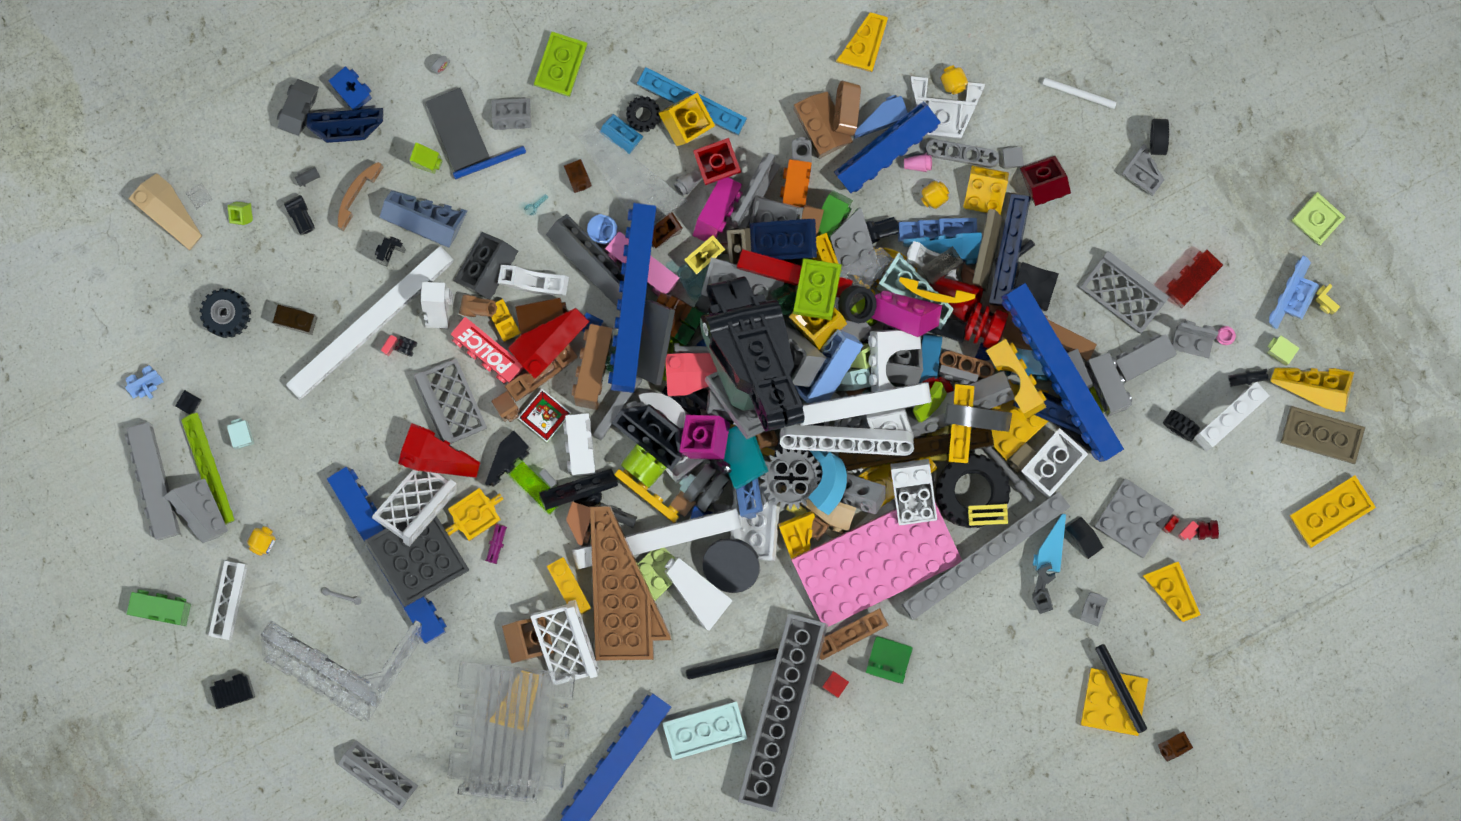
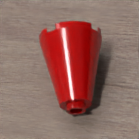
(949, 287)

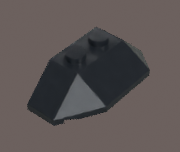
(651, 432)

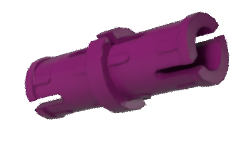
(496, 544)

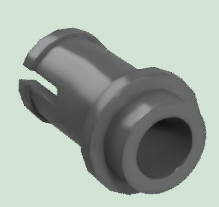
(307, 177)

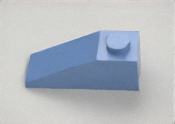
(883, 117)

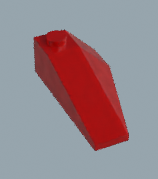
(540, 346)
(429, 454)

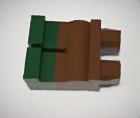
(683, 312)

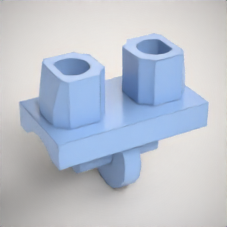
(144, 385)

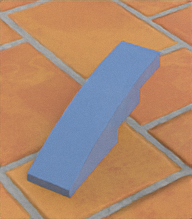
(936, 228)

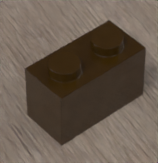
(294, 319)

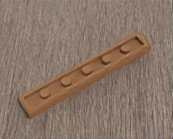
(1069, 339)

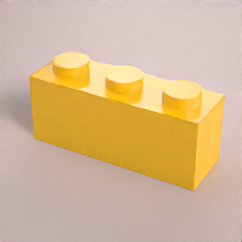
(568, 584)

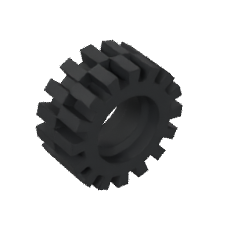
(639, 103)
(1181, 425)

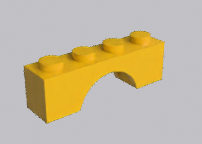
(1027, 398)

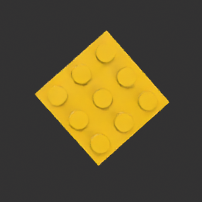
(1020, 428)
(1104, 707)

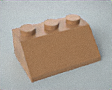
(817, 120)

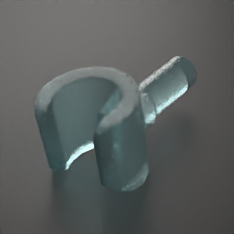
(536, 205)

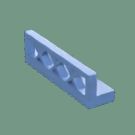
(746, 501)

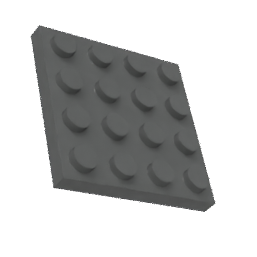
(421, 567)

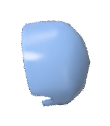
(602, 229)

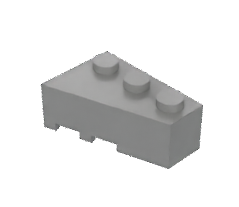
(198, 509)

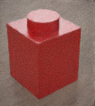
(835, 684)

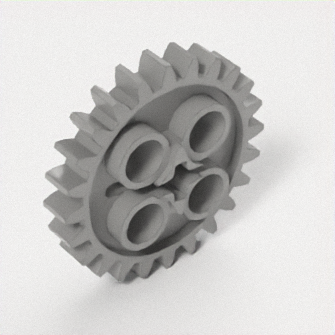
(791, 496)

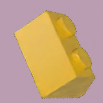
(686, 119)
(819, 330)

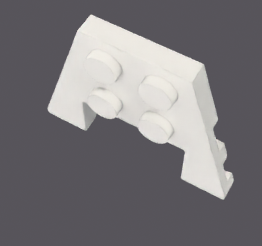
(951, 113)

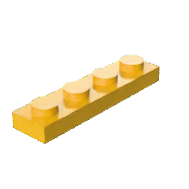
(961, 434)
(641, 490)

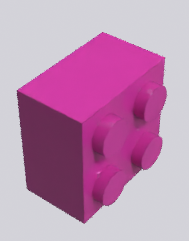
(704, 437)

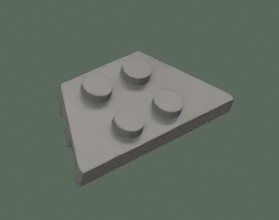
(851, 239)

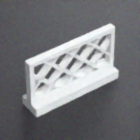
(425, 515)
(579, 633)

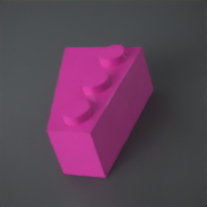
(717, 209)
(907, 313)

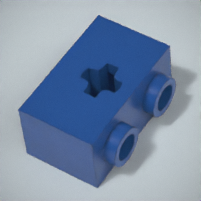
(343, 80)

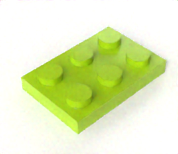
(560, 64)
(817, 289)

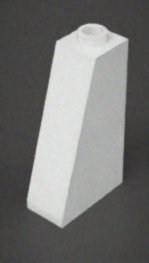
(699, 594)

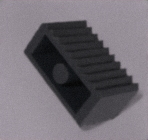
(232, 691)

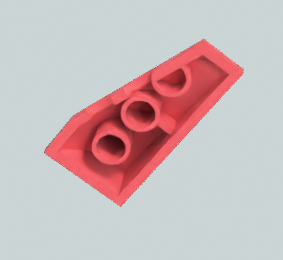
(688, 372)

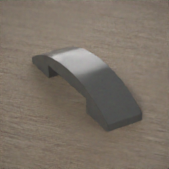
(977, 417)

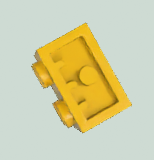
(986, 189)

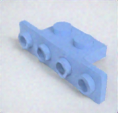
(1296, 296)

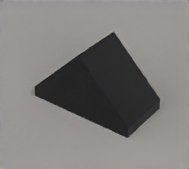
(1085, 537)

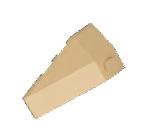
(839, 518)

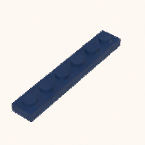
(1010, 247)

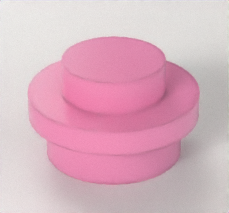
(1226, 335)

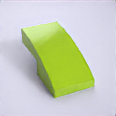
(925, 410)

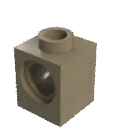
(1022, 458)

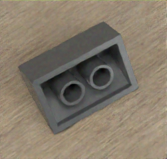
(483, 265)

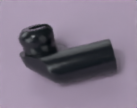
(591, 500)

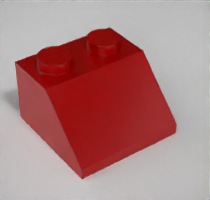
(717, 161)

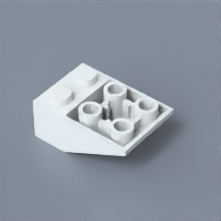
(913, 492)

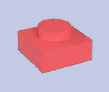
(1189, 531)

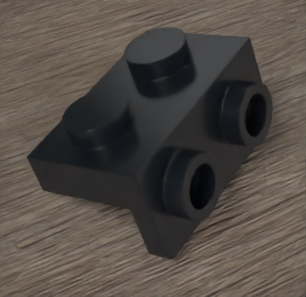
(386, 250)

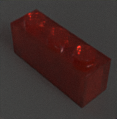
(1193, 278)

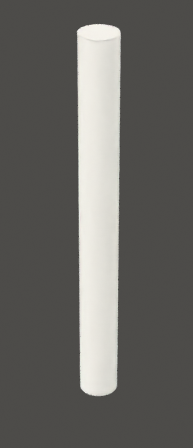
(1079, 93)

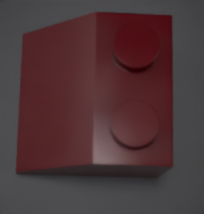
(1045, 180)

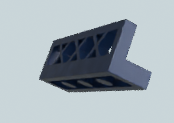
(1055, 412)

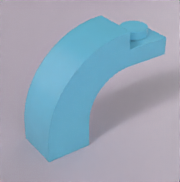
(832, 484)

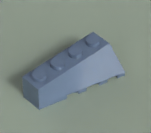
(423, 217)

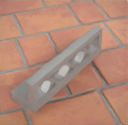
(375, 777)

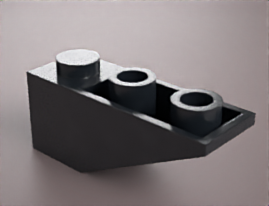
(507, 454)

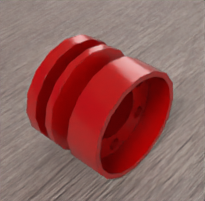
(985, 326)

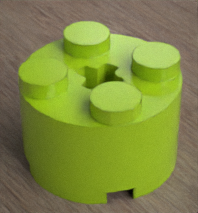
(643, 466)

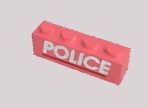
(487, 350)

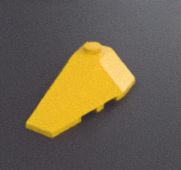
(1325, 388)

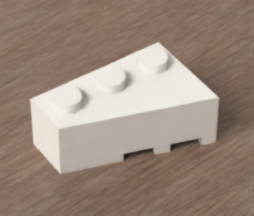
(435, 302)
(579, 445)

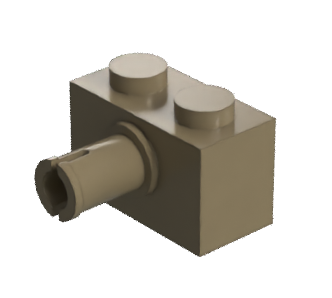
(737, 240)

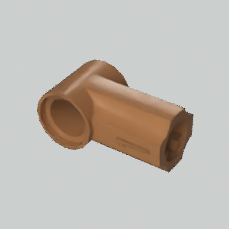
(474, 306)

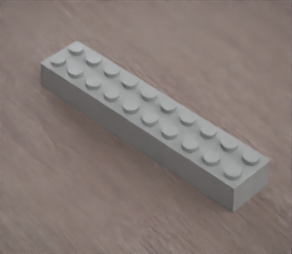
(783, 713)

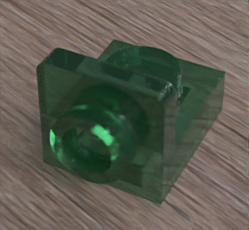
(786, 298)

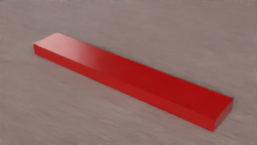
(778, 269)

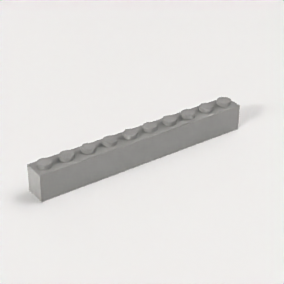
(985, 555)

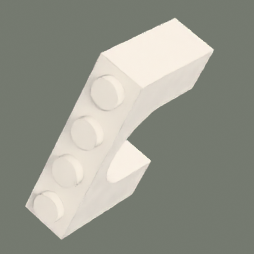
(882, 345)
(1232, 416)

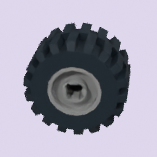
(225, 313)

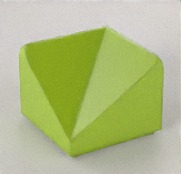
(240, 213)

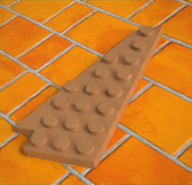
(623, 605)

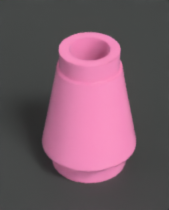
(918, 163)

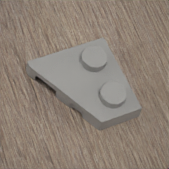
(1143, 171)

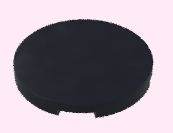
(731, 565)

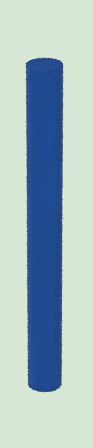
(489, 162)

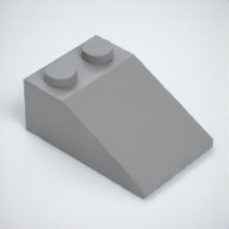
(904, 365)

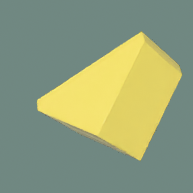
(702, 255)

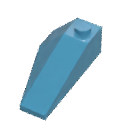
(965, 244)

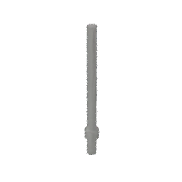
(1020, 485)

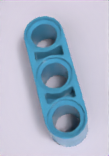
(931, 356)

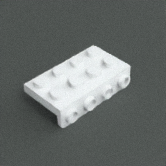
(763, 529)

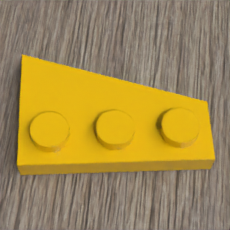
(1174, 590)

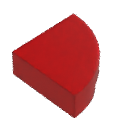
(1171, 524)

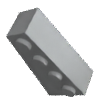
(805, 357)

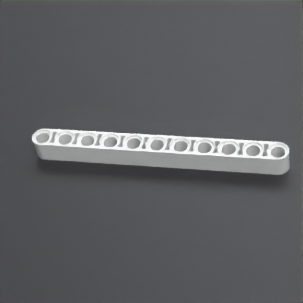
(369, 323)

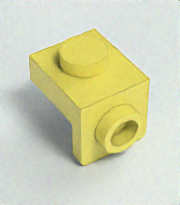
(1327, 304)

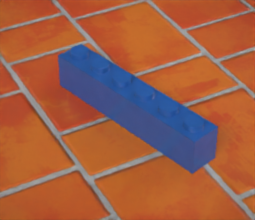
(887, 147)

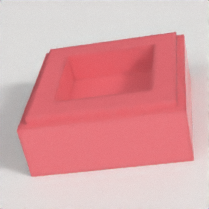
(389, 345)

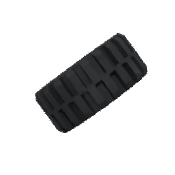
(954, 471)

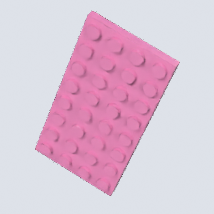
(873, 564)

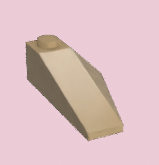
(163, 205)

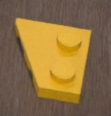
(797, 533)

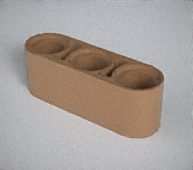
(847, 108)
(975, 363)

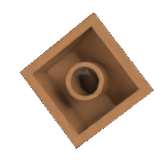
(523, 640)

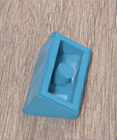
(621, 133)

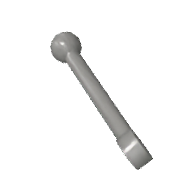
(326, 591)

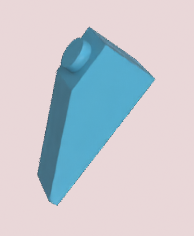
(1052, 547)

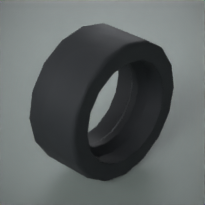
(1159, 137)
(844, 304)

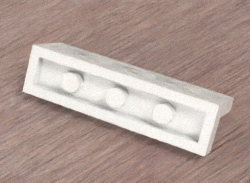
(233, 603)

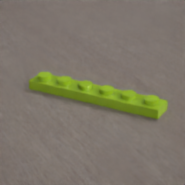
(206, 464)

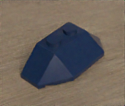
(345, 125)

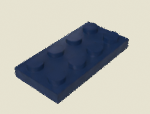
(784, 239)

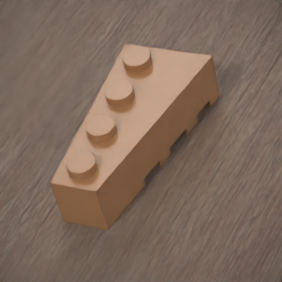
(593, 367)

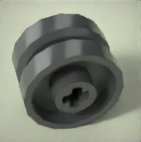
(704, 486)

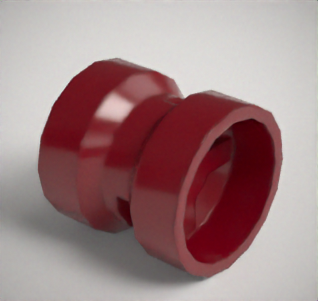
(1208, 530)

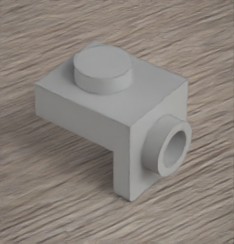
(1093, 608)

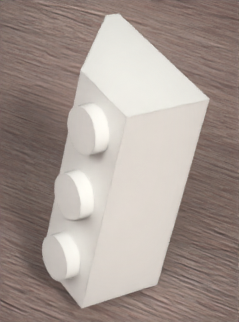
(1054, 463)

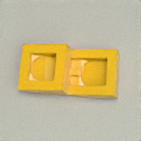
(504, 321)

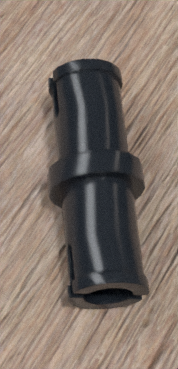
(1248, 377)

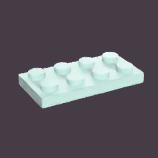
(704, 730)

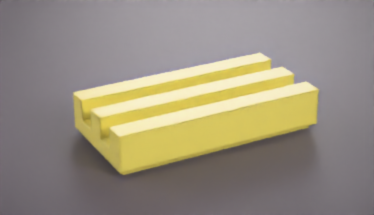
(986, 507)

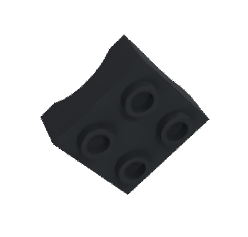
(1039, 281)

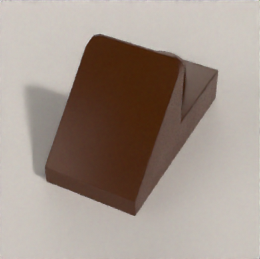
(665, 230)

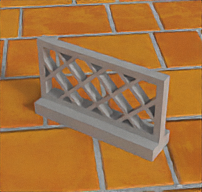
(757, 187)
(1136, 279)
(434, 408)

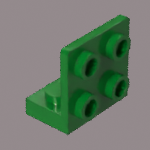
(889, 660)

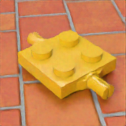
(474, 514)

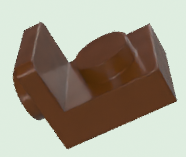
(577, 176)
(1175, 746)

